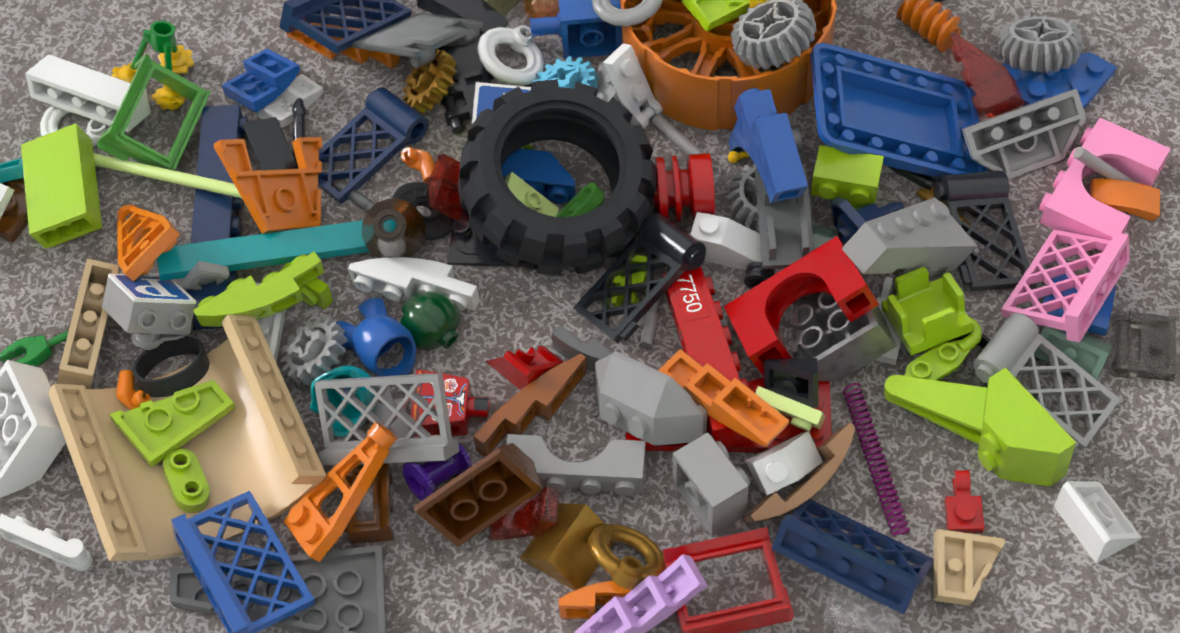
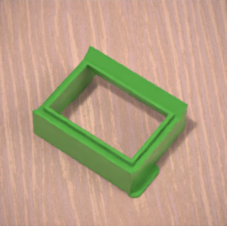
(122, 146)

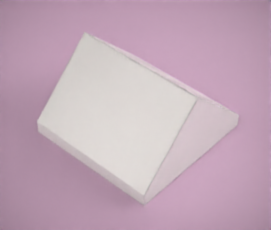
(1095, 519)

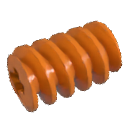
(930, 22)

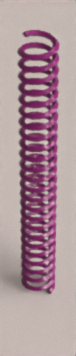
(878, 460)

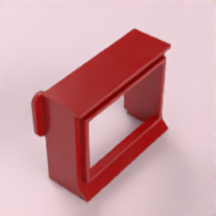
(741, 617)

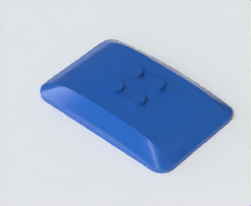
(892, 111)

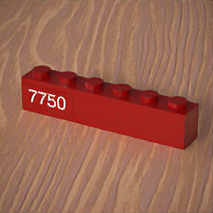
(704, 338)

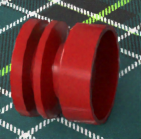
(685, 187)

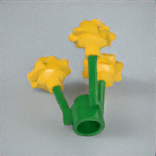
(173, 57)

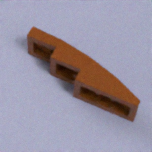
(539, 398)

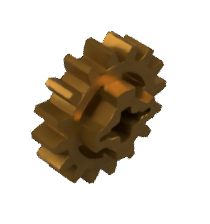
(430, 82)

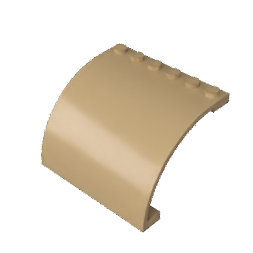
(250, 449)

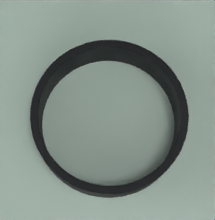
(184, 379)

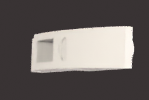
(405, 276)

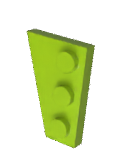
(173, 421)

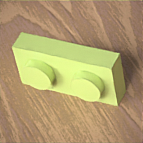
(802, 415)

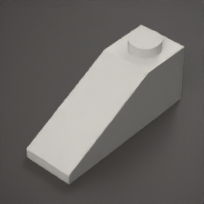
(727, 241)

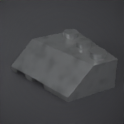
(837, 344)

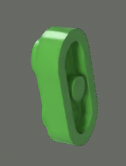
(584, 201)

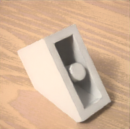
(784, 463)

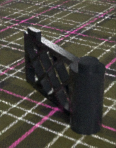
(982, 192)
(660, 240)

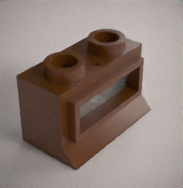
(372, 515)

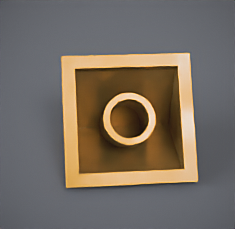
(564, 548)

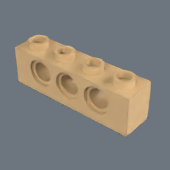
(86, 326)

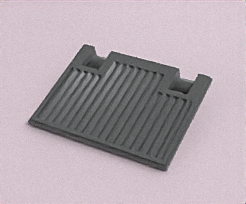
(421, 32)

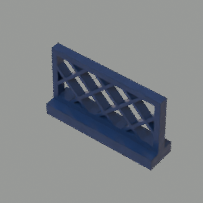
(300, 13)
(853, 567)

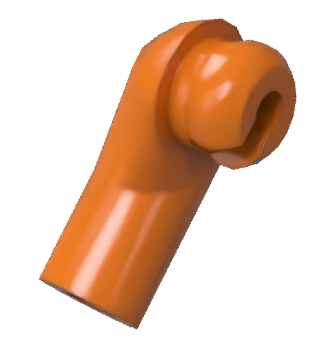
(419, 161)
(126, 393)

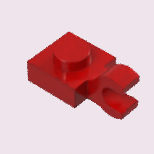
(963, 511)

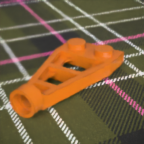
(142, 239)
(307, 519)

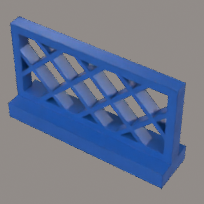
(210, 571)

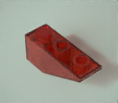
(991, 81)

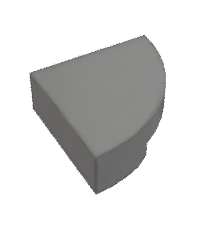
(205, 273)

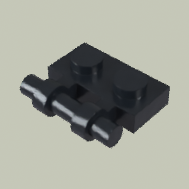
(465, 90)

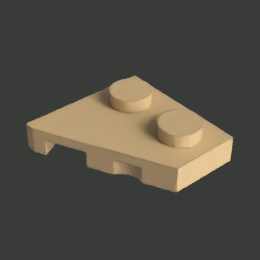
(962, 564)

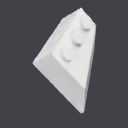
(27, 427)

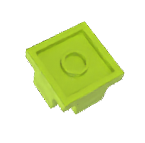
(925, 311)

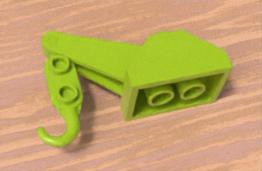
(1004, 419)

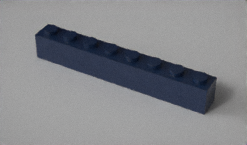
(215, 213)

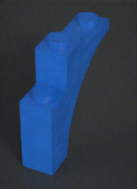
(769, 144)

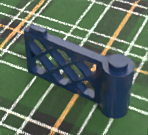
(394, 120)

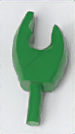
(36, 348)

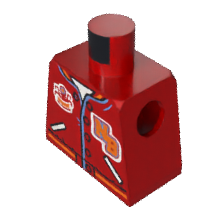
(459, 404)

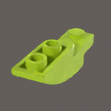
(270, 297)

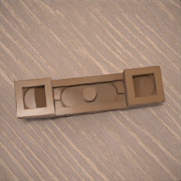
(834, 452)

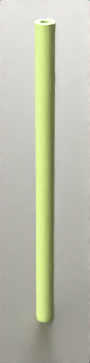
(166, 175)

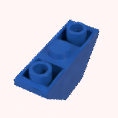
(542, 173)

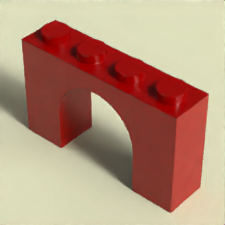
(823, 270)

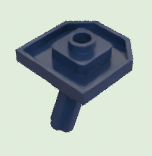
(849, 220)

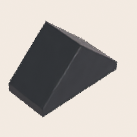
(793, 379)

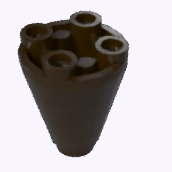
(406, 237)

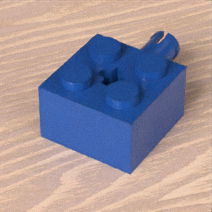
(580, 29)

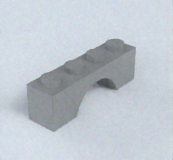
(615, 469)

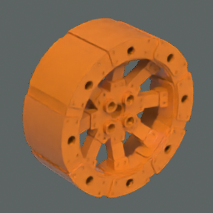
(695, 95)

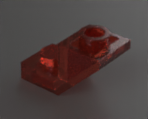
(444, 187)
(529, 518)

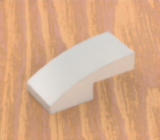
(281, 108)

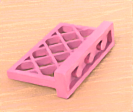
(1092, 287)

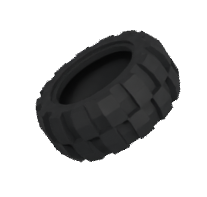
(568, 117)

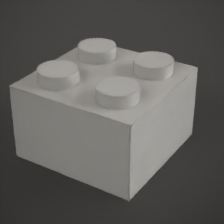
(710, 483)

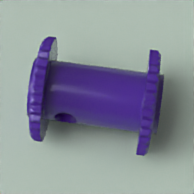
(426, 477)

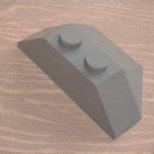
(1027, 136)
(646, 402)

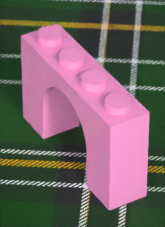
(1072, 207)

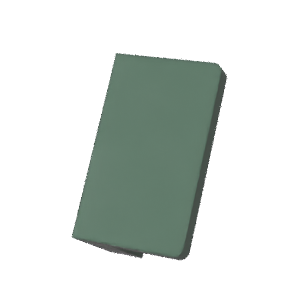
(1088, 354)

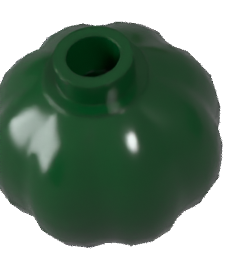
(431, 320)

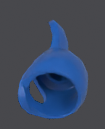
(377, 336)

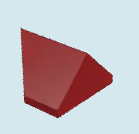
(525, 367)

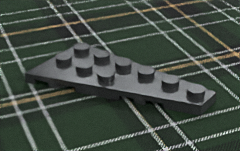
(344, 585)

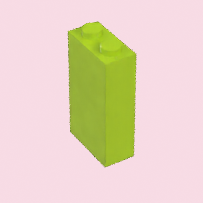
(61, 186)

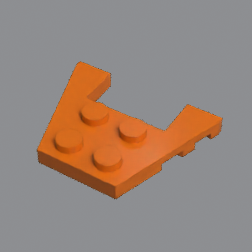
(277, 197)

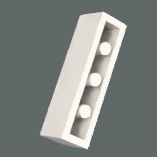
(82, 90)

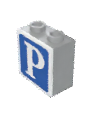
(148, 305)

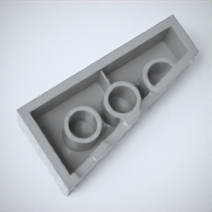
(910, 240)

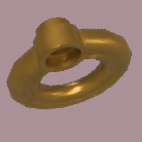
(629, 570)

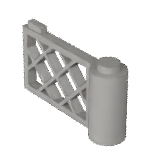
(1015, 345)

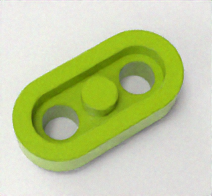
(184, 477)

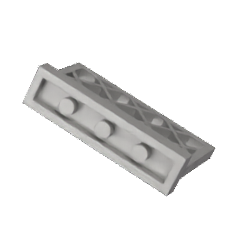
(406, 448)

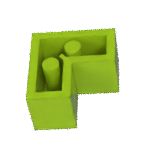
(847, 176)

